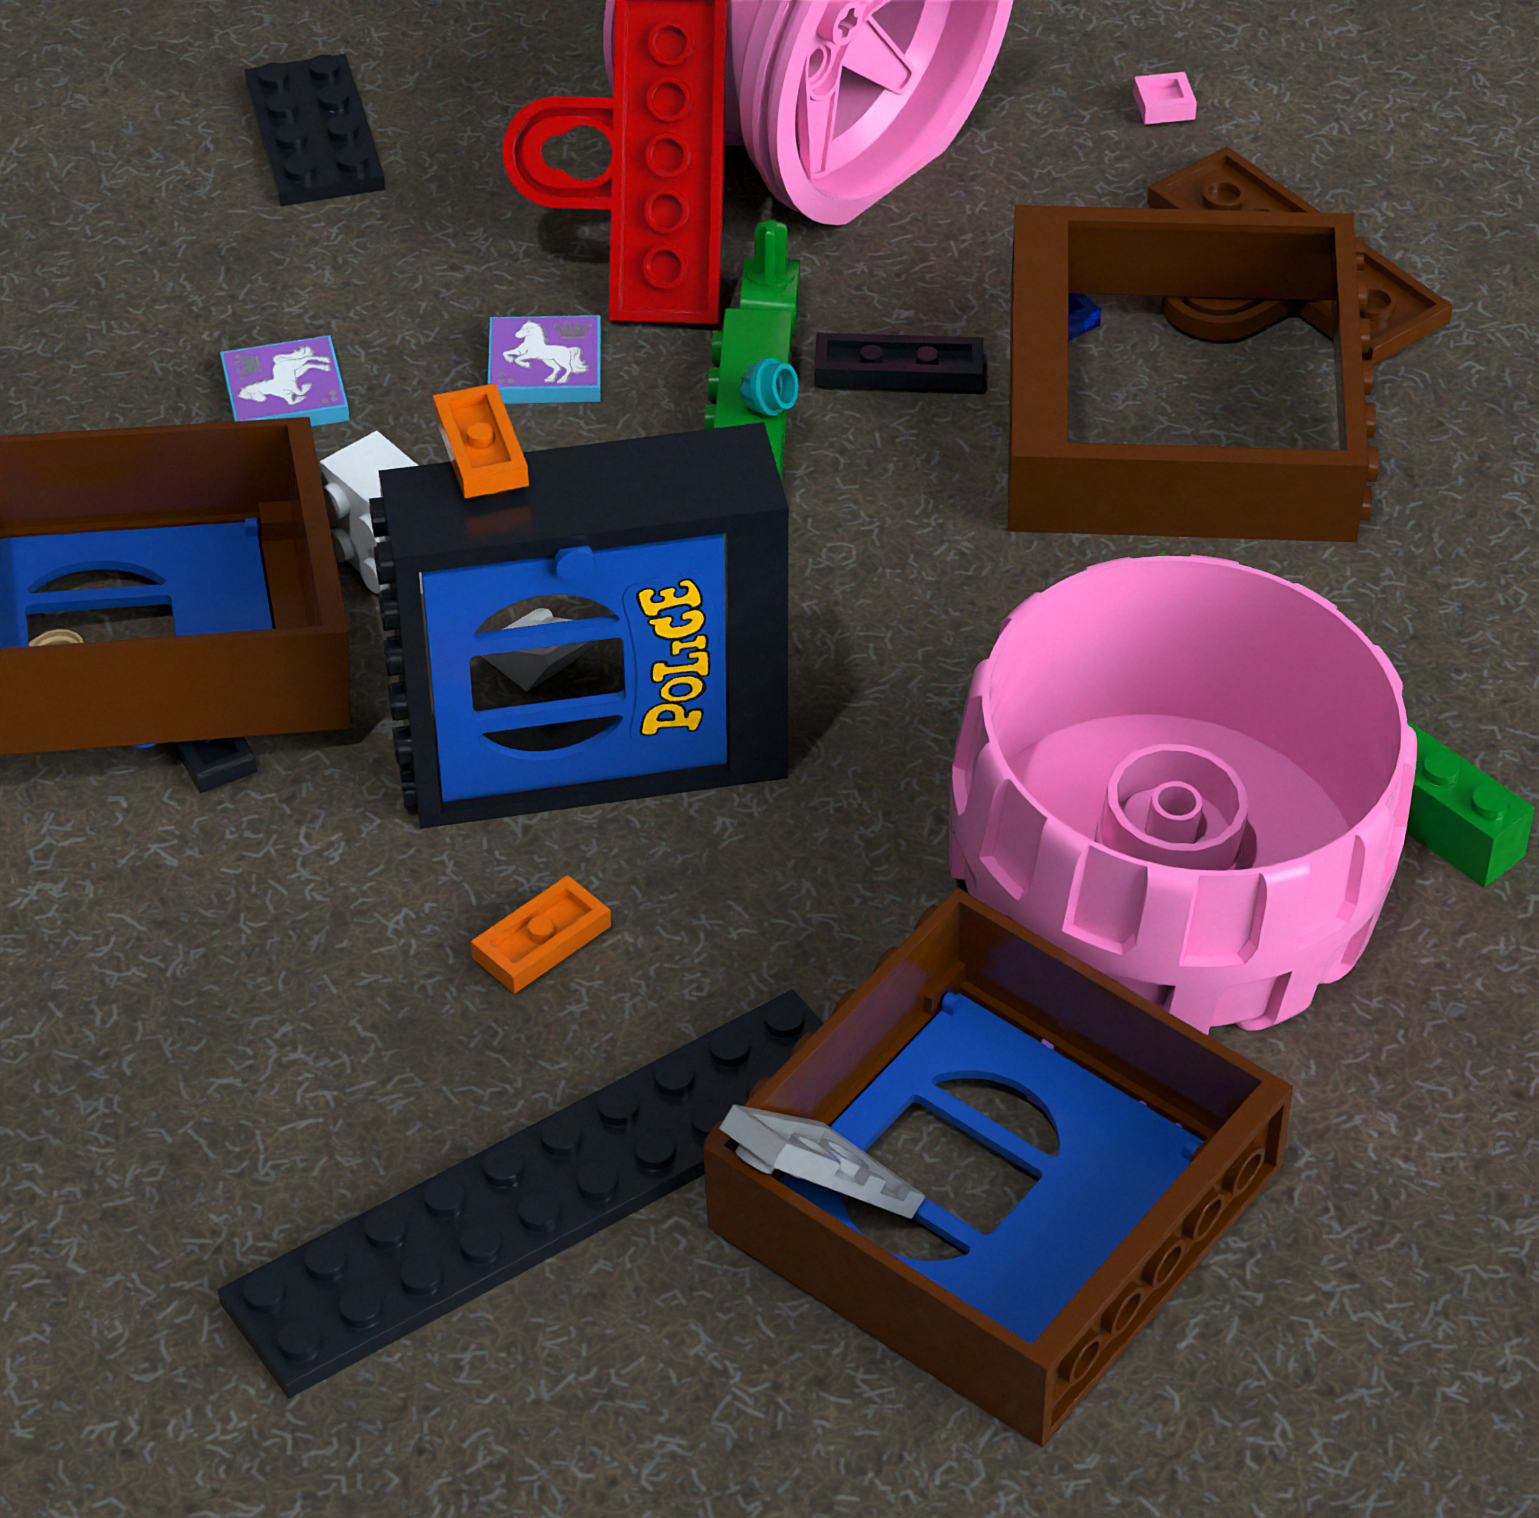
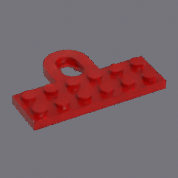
(663, 161)

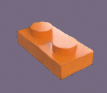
(480, 440)
(541, 934)

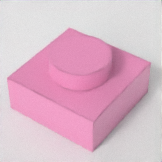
(1164, 98)

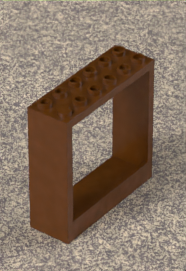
(1177, 487)

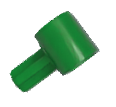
(770, 278)

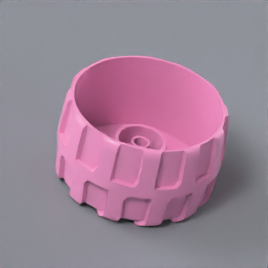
(1186, 783)

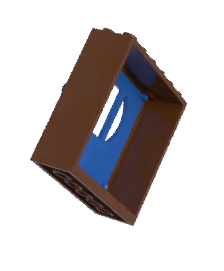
(188, 516)
(1105, 1229)

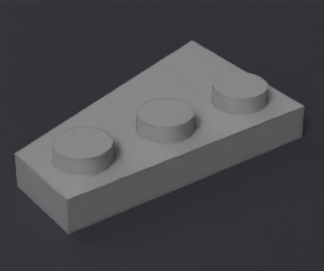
(818, 1155)

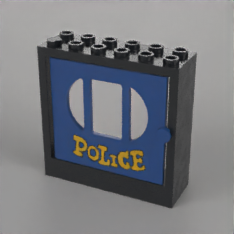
(643, 537)

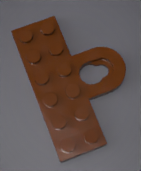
(1397, 304)

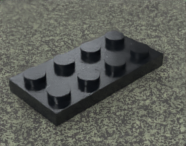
(314, 129)

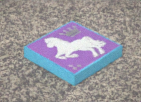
(546, 358)
(286, 382)

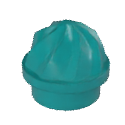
(769, 387)

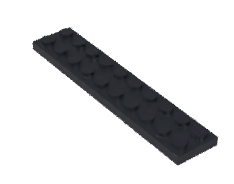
(505, 1205)

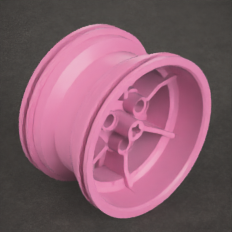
(848, 91)

